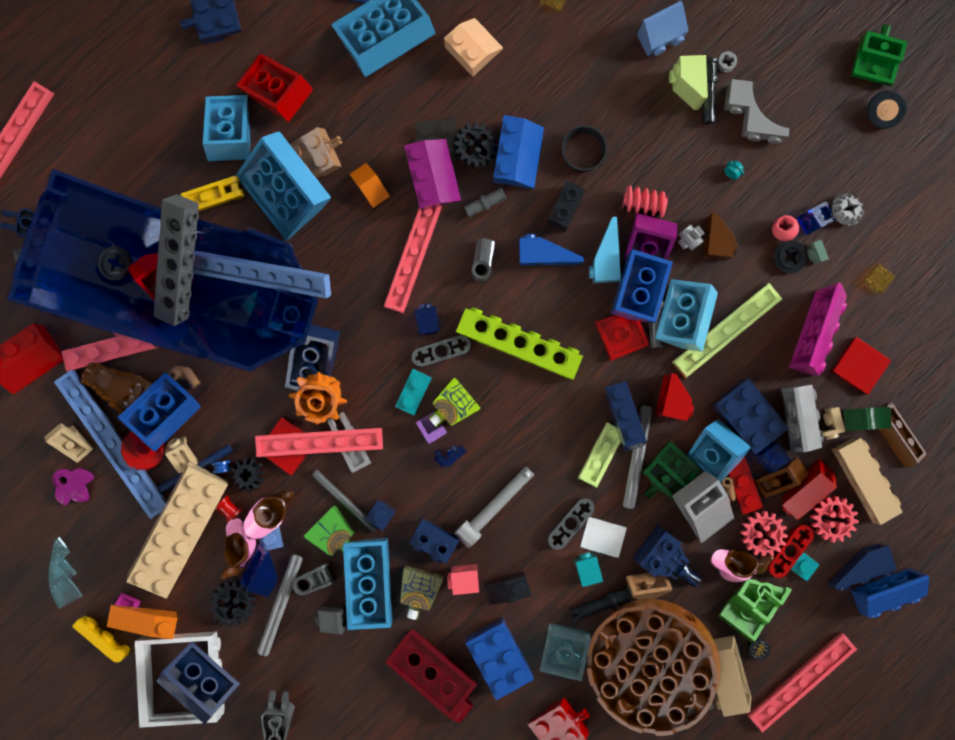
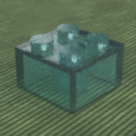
(565, 652)

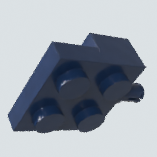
(213, 20)

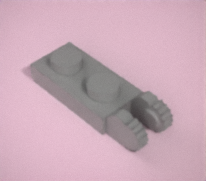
(354, 459)

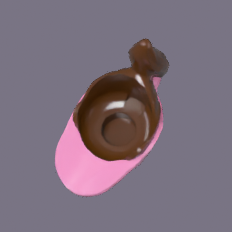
(266, 515)
(237, 549)
(739, 565)

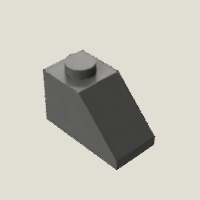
(332, 619)

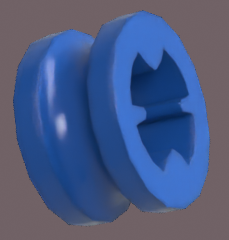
(220, 467)

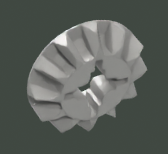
(847, 217)

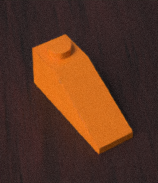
(143, 621)

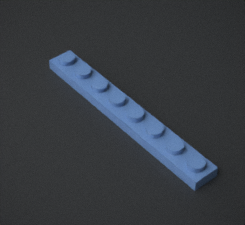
(262, 274)
(110, 442)

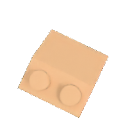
(472, 45)

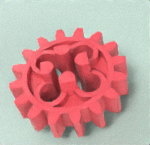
(843, 511)
(764, 521)

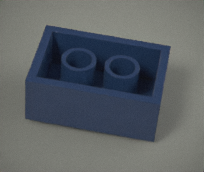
(749, 415)

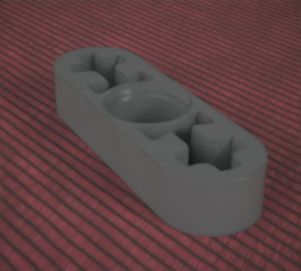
(454, 340)
(555, 531)

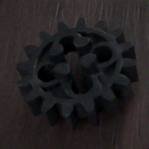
(486, 145)
(240, 614)

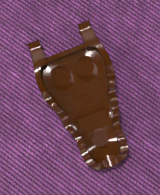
(115, 386)

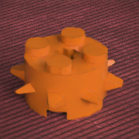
(318, 398)

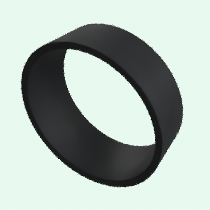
(589, 130)

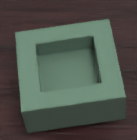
(817, 252)

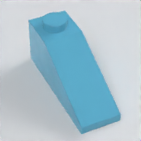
(606, 262)

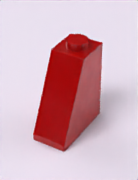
(811, 491)

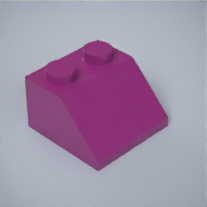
(651, 236)

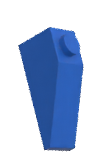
(539, 251)

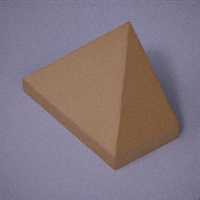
(648, 586)

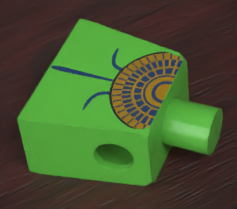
(330, 532)

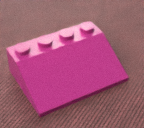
(819, 330)

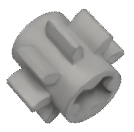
(691, 237)

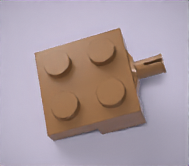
(318, 152)

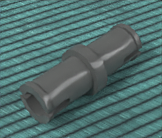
(485, 202)

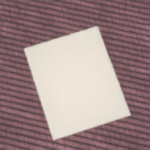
(603, 537)

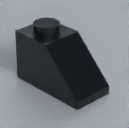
(508, 589)

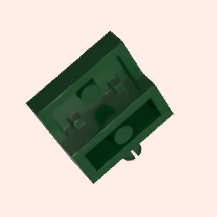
(669, 471)

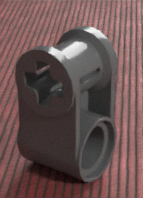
(317, 577)

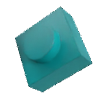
(805, 566)

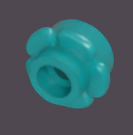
(734, 169)

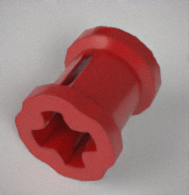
(227, 509)

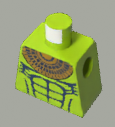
(453, 404)

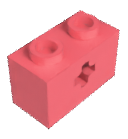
(463, 579)

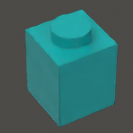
(588, 569)

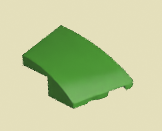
(753, 607)

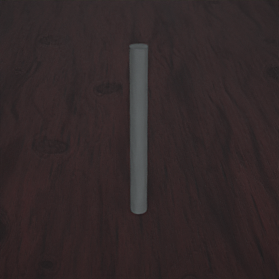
(343, 500)

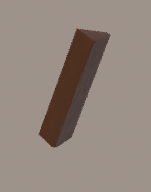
(903, 440)

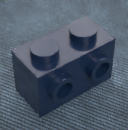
(434, 541)

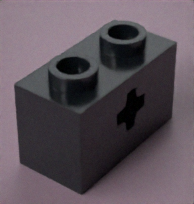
(566, 206)

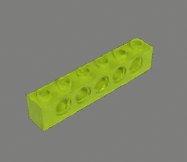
(571, 355)

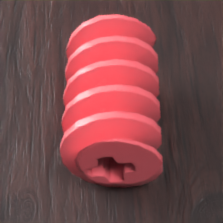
(645, 201)

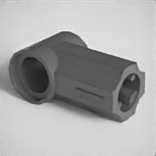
(483, 258)

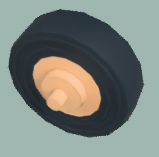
(886, 109)

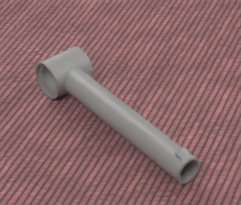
(468, 532)

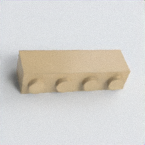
(867, 480)

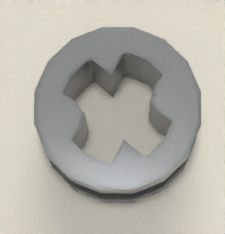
(730, 56)

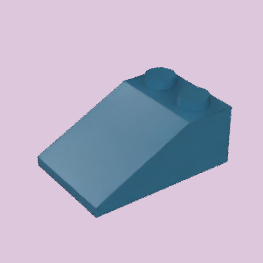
(226, 128)

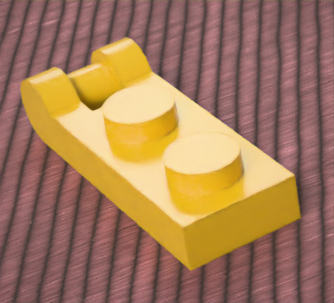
(215, 193)
(101, 639)

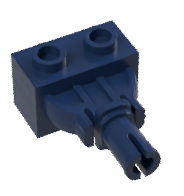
(663, 555)

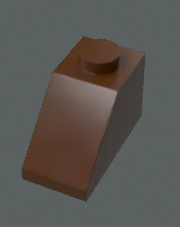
(719, 239)
(785, 478)

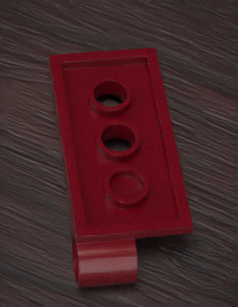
(451, 684)

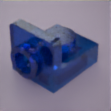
(816, 218)
(453, 455)

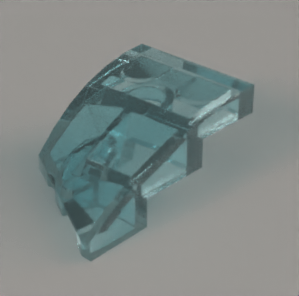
(60, 575)

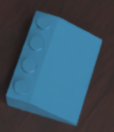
(383, 31)
(282, 185)

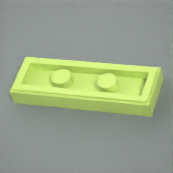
(600, 455)

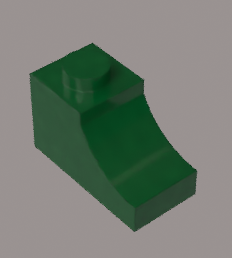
(867, 418)

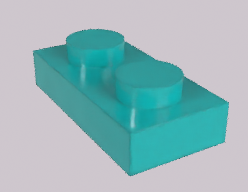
(413, 392)

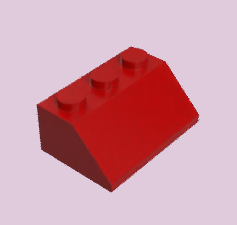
(27, 357)

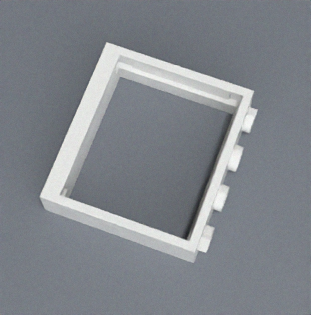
(145, 683)

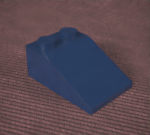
(313, 356)

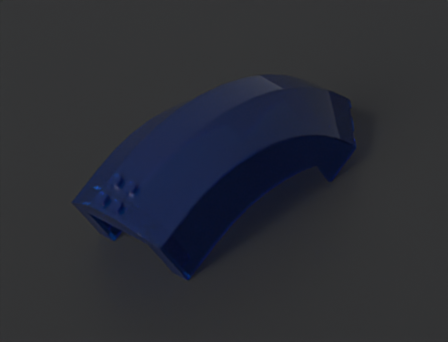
(227, 319)

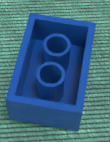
(499, 658)

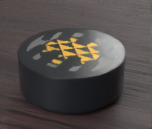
(759, 649)

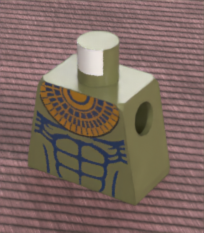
(419, 590)

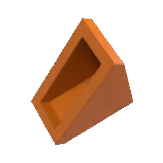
(370, 185)

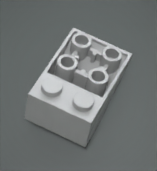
(704, 505)

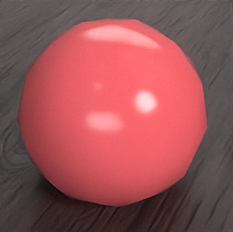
(785, 228)

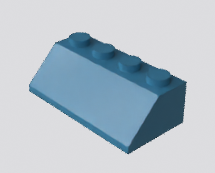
(367, 584)

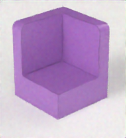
(429, 430)

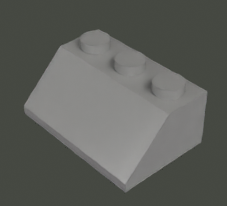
(802, 418)

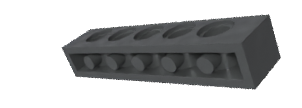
(175, 259)

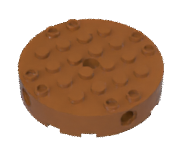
(684, 661)

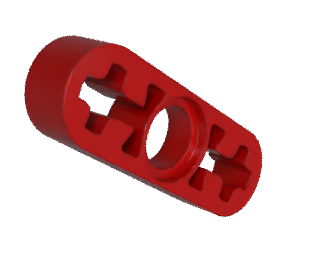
(794, 534)

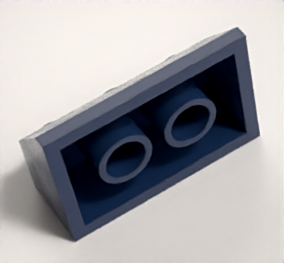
(197, 682)

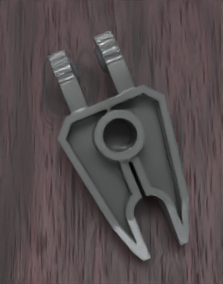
(277, 716)

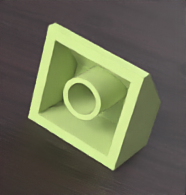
(690, 79)

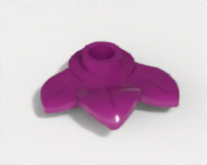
(74, 487)

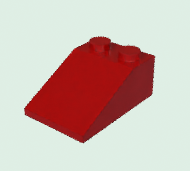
(275, 87)

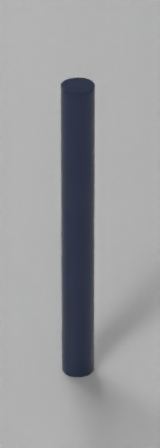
(203, 464)

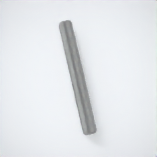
(637, 461)
(279, 605)

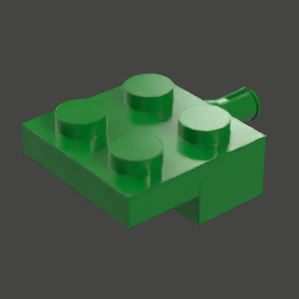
(878, 57)

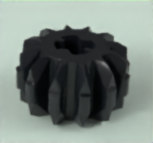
(252, 481)

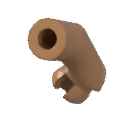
(184, 373)
(728, 486)

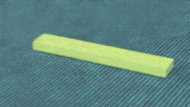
(728, 329)

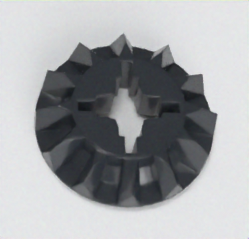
(799, 258)
(123, 259)

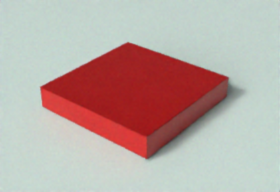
(621, 336)
(861, 365)
(287, 462)

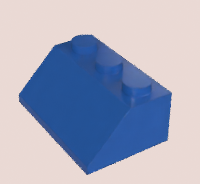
(518, 152)
(641, 287)
(159, 411)
(890, 592)

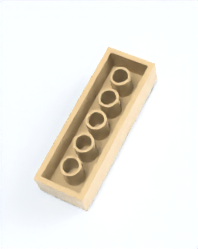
(177, 530)

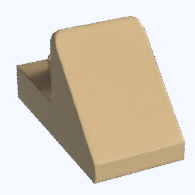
(69, 442)

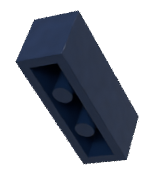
(625, 416)

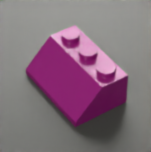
(432, 173)

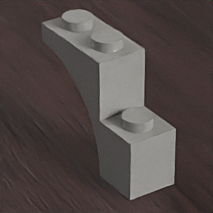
(755, 125)

